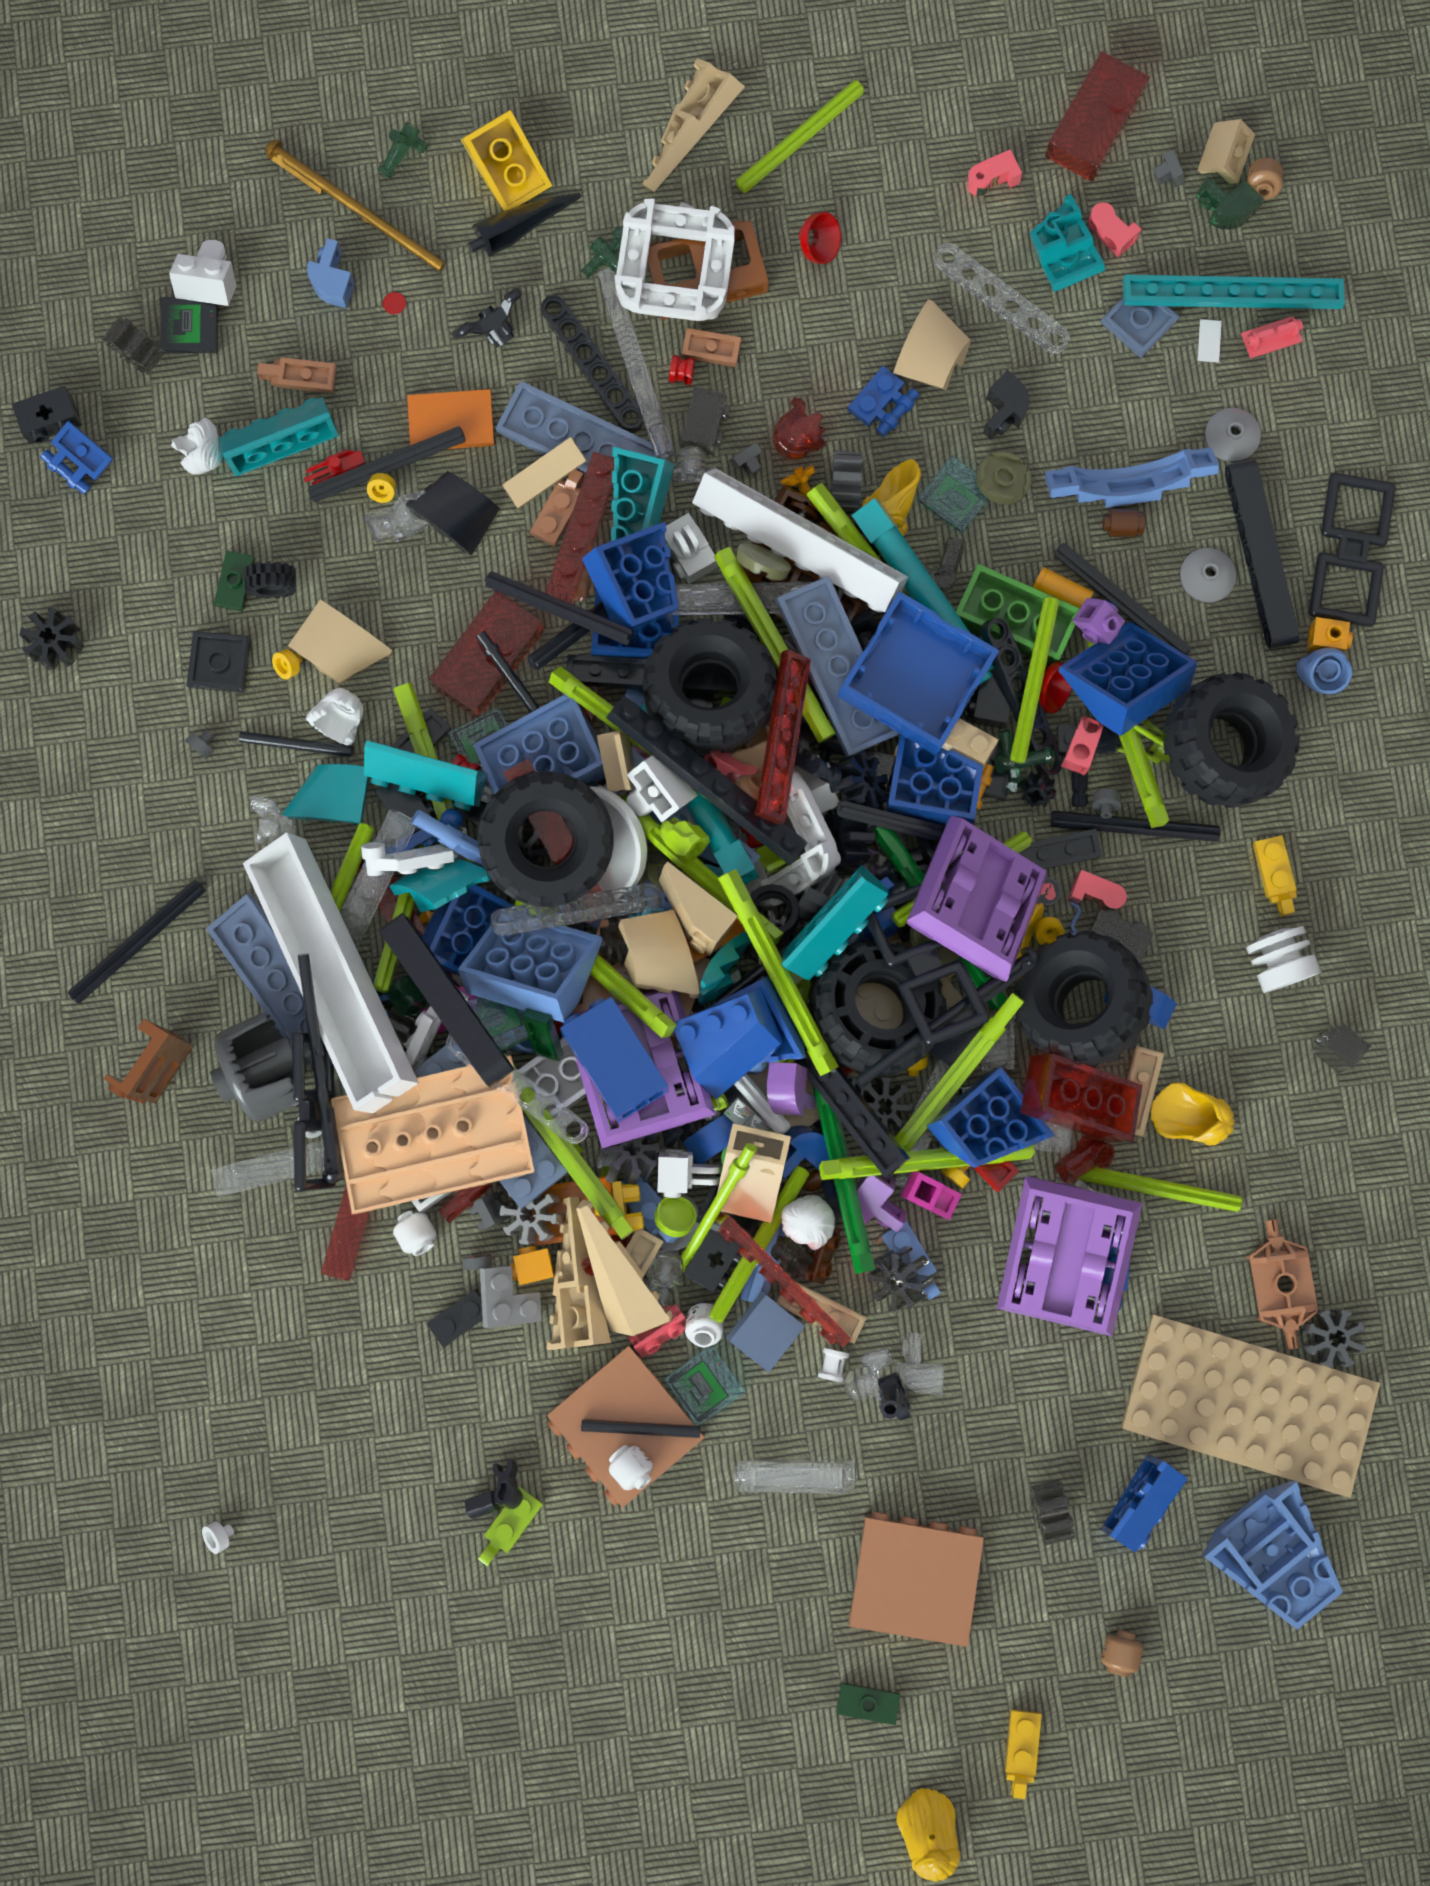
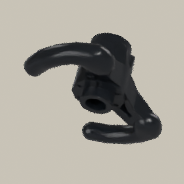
(492, 322)

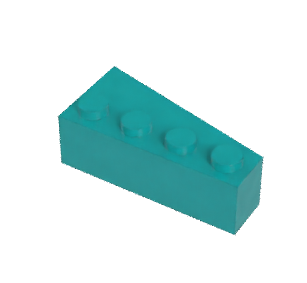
(639, 491)

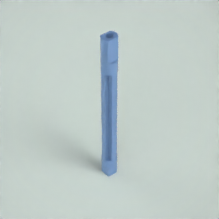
(458, 842)

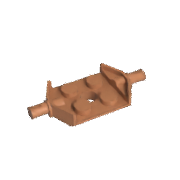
(1268, 1264)

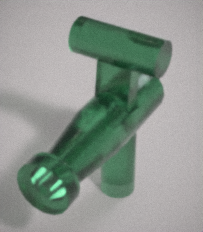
(402, 142)
(604, 253)
(1003, 761)

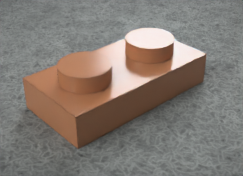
(711, 347)

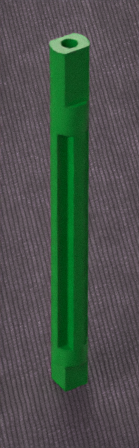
(909, 869)
(845, 1189)

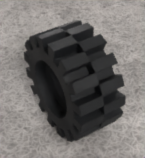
(270, 580)

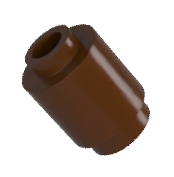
(1124, 523)

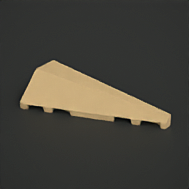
(624, 1296)
(578, 1309)

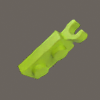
(509, 1526)

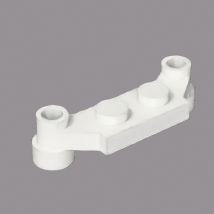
(407, 861)
(421, 1040)

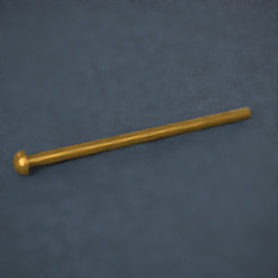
(320, 184)

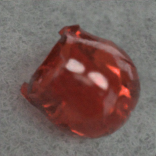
(797, 433)

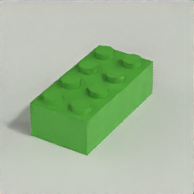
(998, 596)

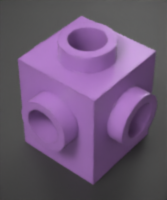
(1098, 621)

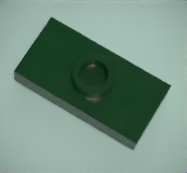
(231, 584)
(542, 1034)
(868, 1703)

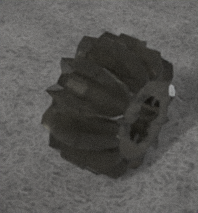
(613, 944)

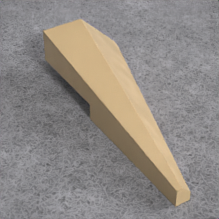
(704, 102)

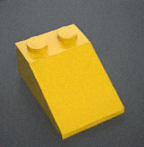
(506, 161)

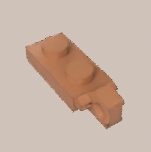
(299, 374)
(558, 509)

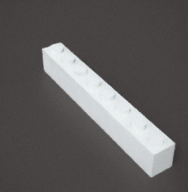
(799, 540)

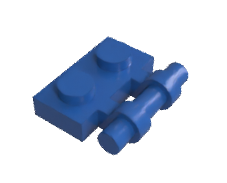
(875, 398)
(82, 451)

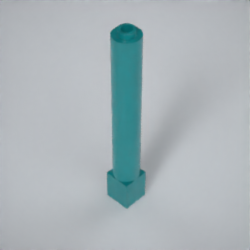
(898, 554)
(723, 840)

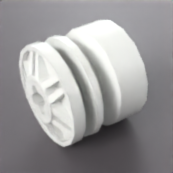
(1283, 959)

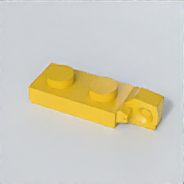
(1276, 873)
(1022, 1750)

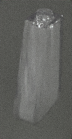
(796, 1475)

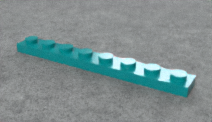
(1233, 291)

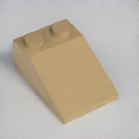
(698, 912)

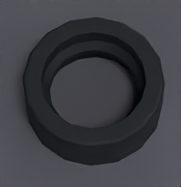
(781, 893)

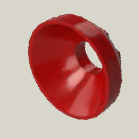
(825, 237)
(1054, 689)

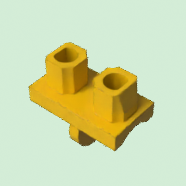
(628, 1194)

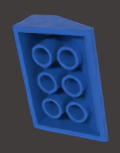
(1128, 677)

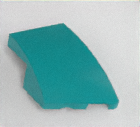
(1066, 247)
(331, 795)
(438, 886)
(716, 975)

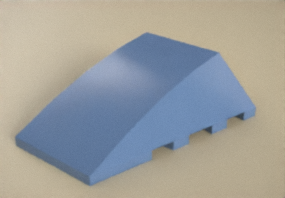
(1276, 1554)

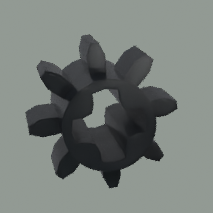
(1038, 789)

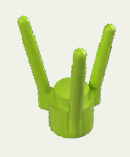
(1157, 744)

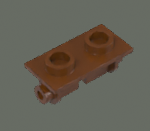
(822, 1265)

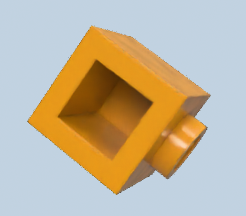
(1329, 634)
(532, 1265)

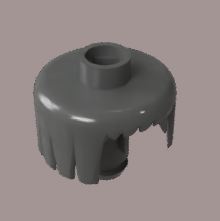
(256, 1067)

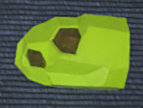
(684, 838)

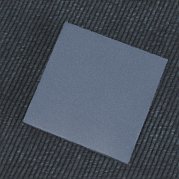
(1139, 325)
(765, 1332)

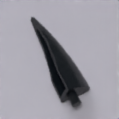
(511, 225)

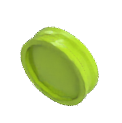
(675, 1216)

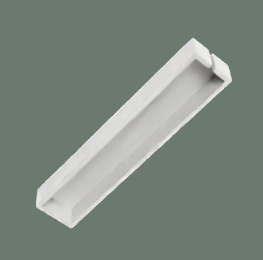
(346, 1002)

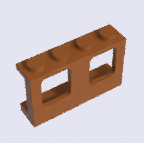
(743, 280)
(154, 1066)

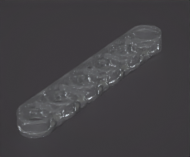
(998, 302)
(577, 910)
(536, 1106)

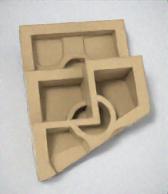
(932, 348)
(337, 644)
(659, 954)

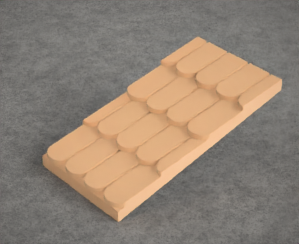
(431, 1141)

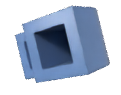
(328, 282)

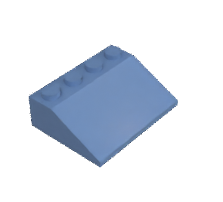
(553, 739)
(532, 969)

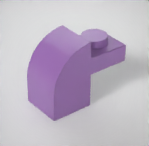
(787, 1089)
(873, 1199)

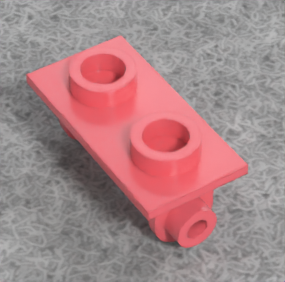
(1272, 336)
(651, 1340)

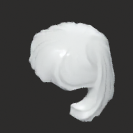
(200, 447)
(337, 716)
(808, 1221)

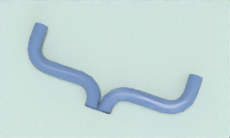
(1072, 925)

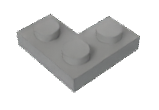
(499, 1303)

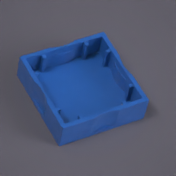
(917, 673)

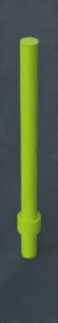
(737, 1171)

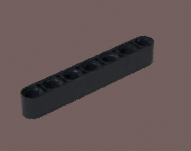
(1261, 554)
(446, 1000)

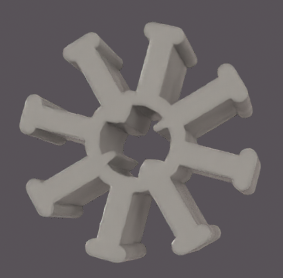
(538, 1225)

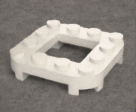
(682, 223)
(821, 850)

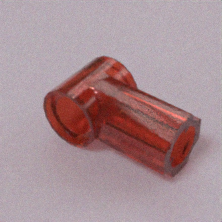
(1087, 1155)

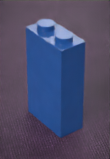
(614, 1058)

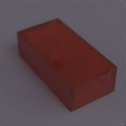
(1097, 116)
(469, 675)
(1081, 1098)

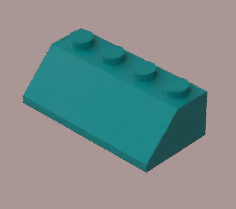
(278, 436)
(423, 774)
(834, 924)

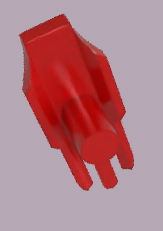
(336, 465)

